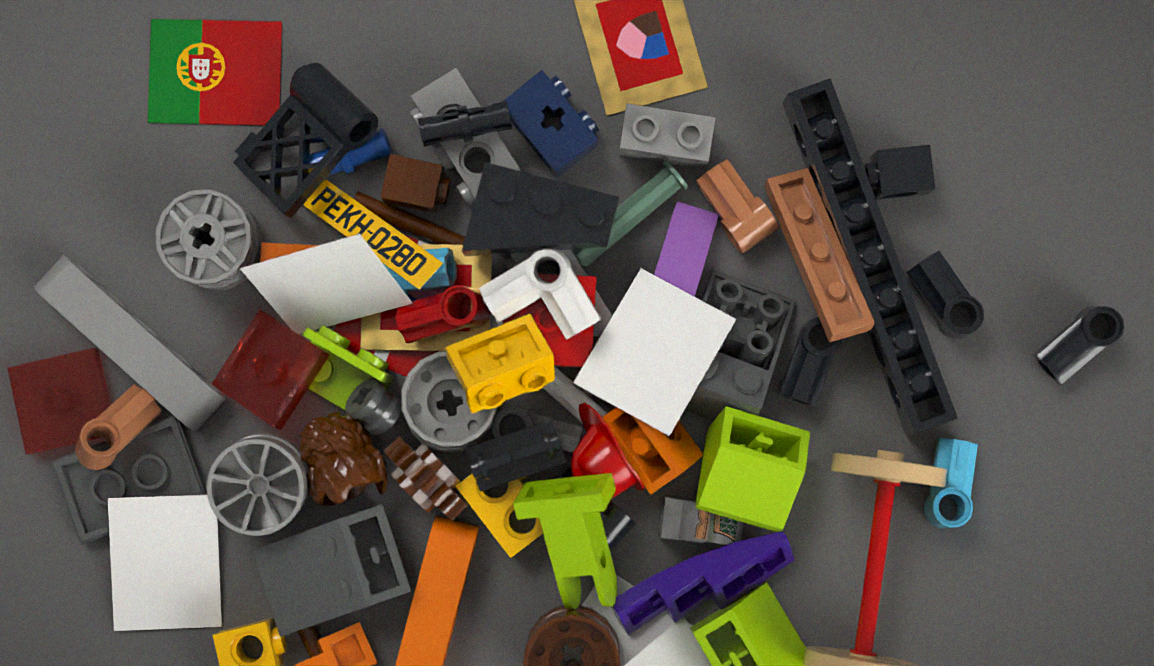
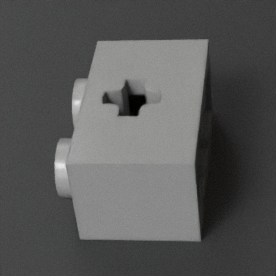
(667, 136)

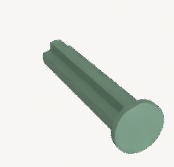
(636, 209)

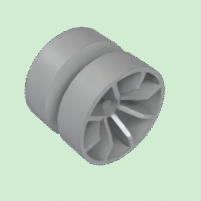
(258, 484)

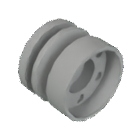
(235, 242)
(422, 395)

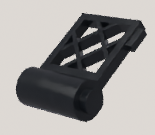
(326, 109)

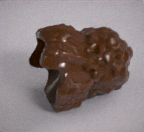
(340, 459)

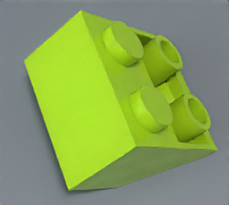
(751, 469)
(750, 633)

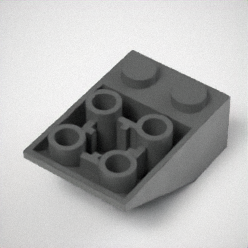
(750, 350)
(331, 570)

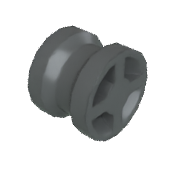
(374, 406)

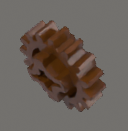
(425, 478)

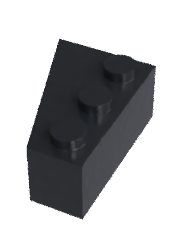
(535, 213)

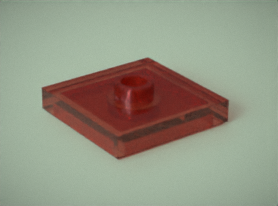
(270, 370)
(58, 398)

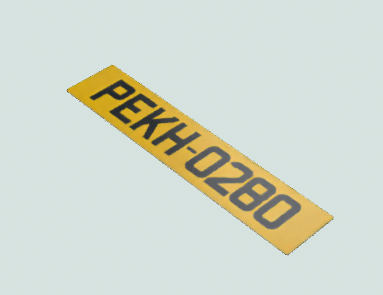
(387, 243)

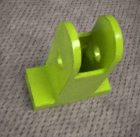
(573, 532)

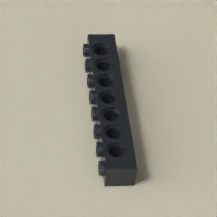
(857, 220)

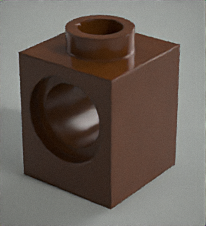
(415, 184)

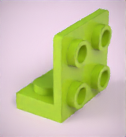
(343, 368)

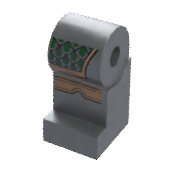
(684, 522)

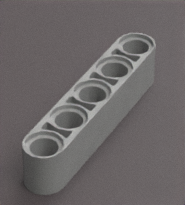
(129, 342)

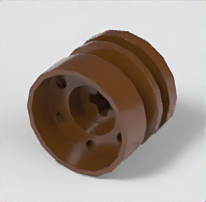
(572, 628)

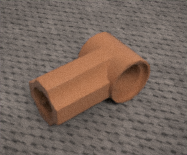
(742, 215)
(118, 426)

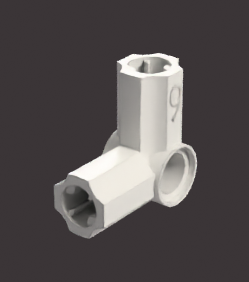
(523, 286)

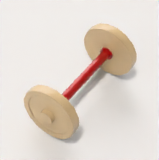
(887, 471)

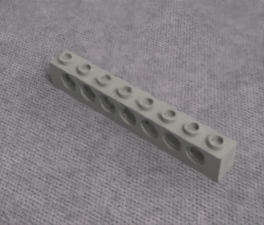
(444, 97)

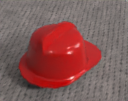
(601, 453)

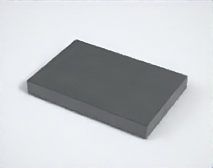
(150, 466)

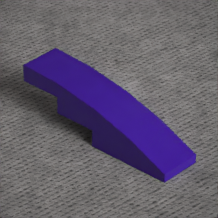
(716, 574)

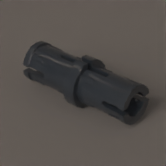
(465, 123)

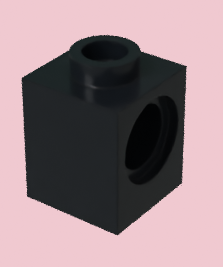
(901, 172)

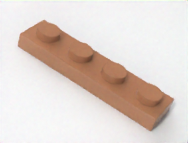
(819, 255)

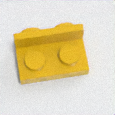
(502, 363)

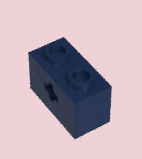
(555, 148)

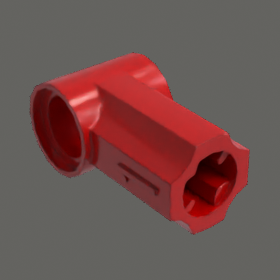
(441, 314)

